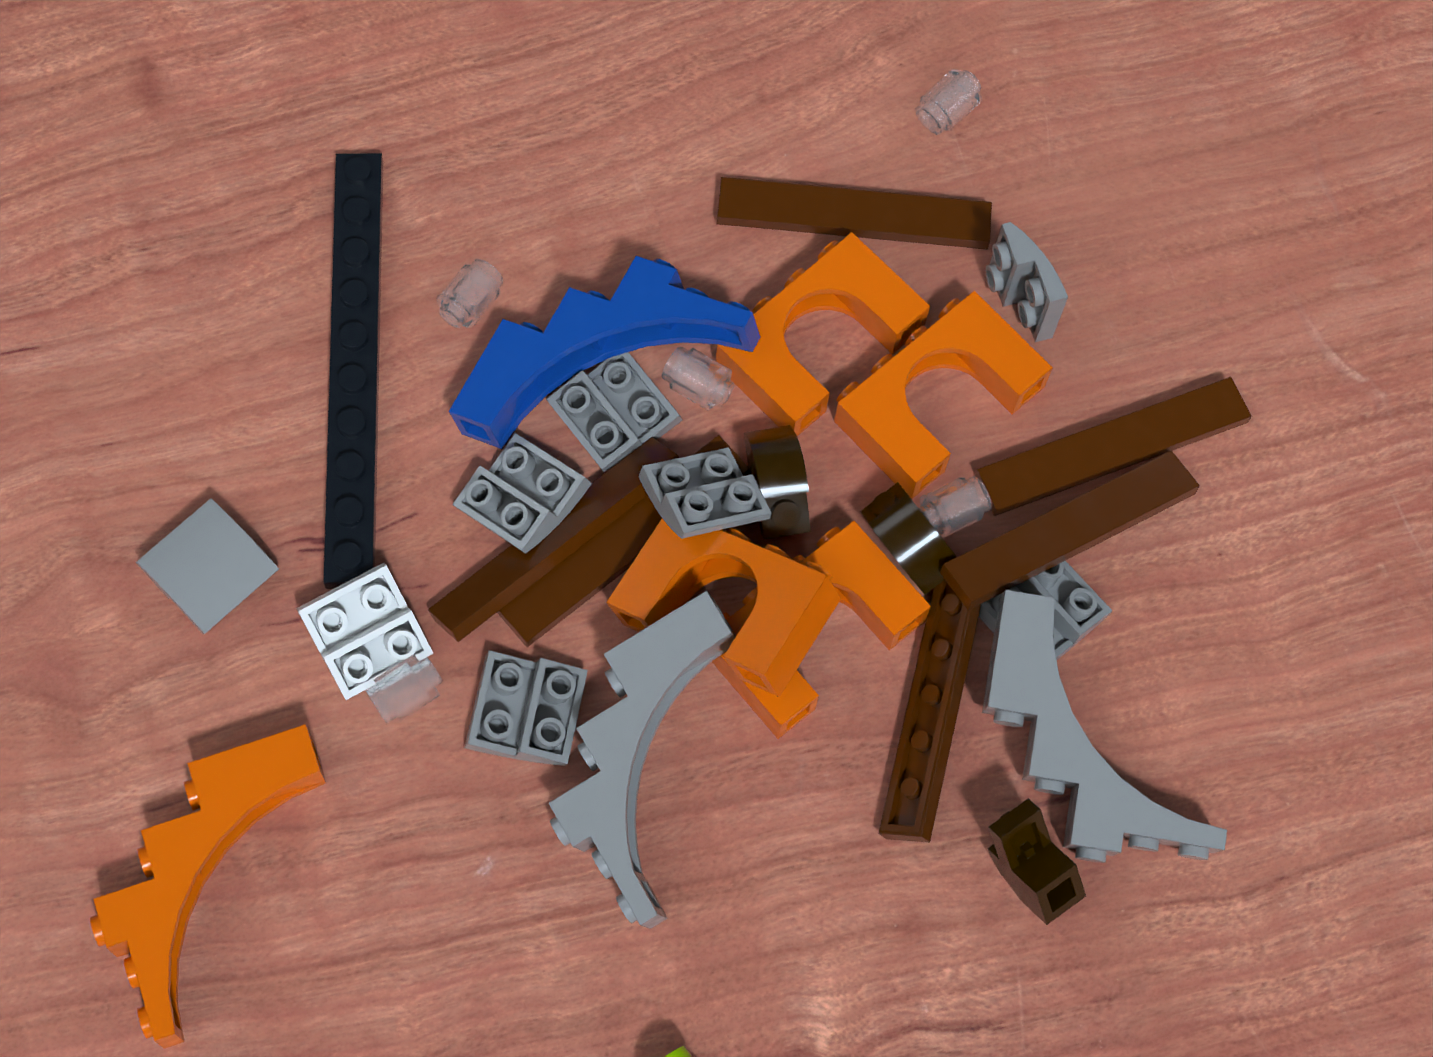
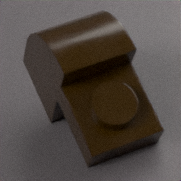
(781, 475)
(909, 537)
(1032, 864)

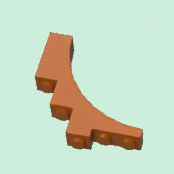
(181, 854)

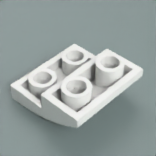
(363, 629)

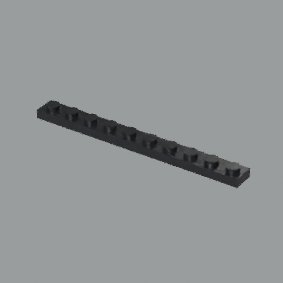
(354, 369)

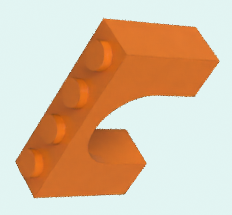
(842, 280)
(964, 338)
(867, 586)
(788, 609)

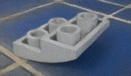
(1026, 277)
(614, 409)
(703, 493)
(522, 494)
(207, 565)
(1075, 608)
(526, 709)

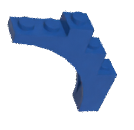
(587, 328)

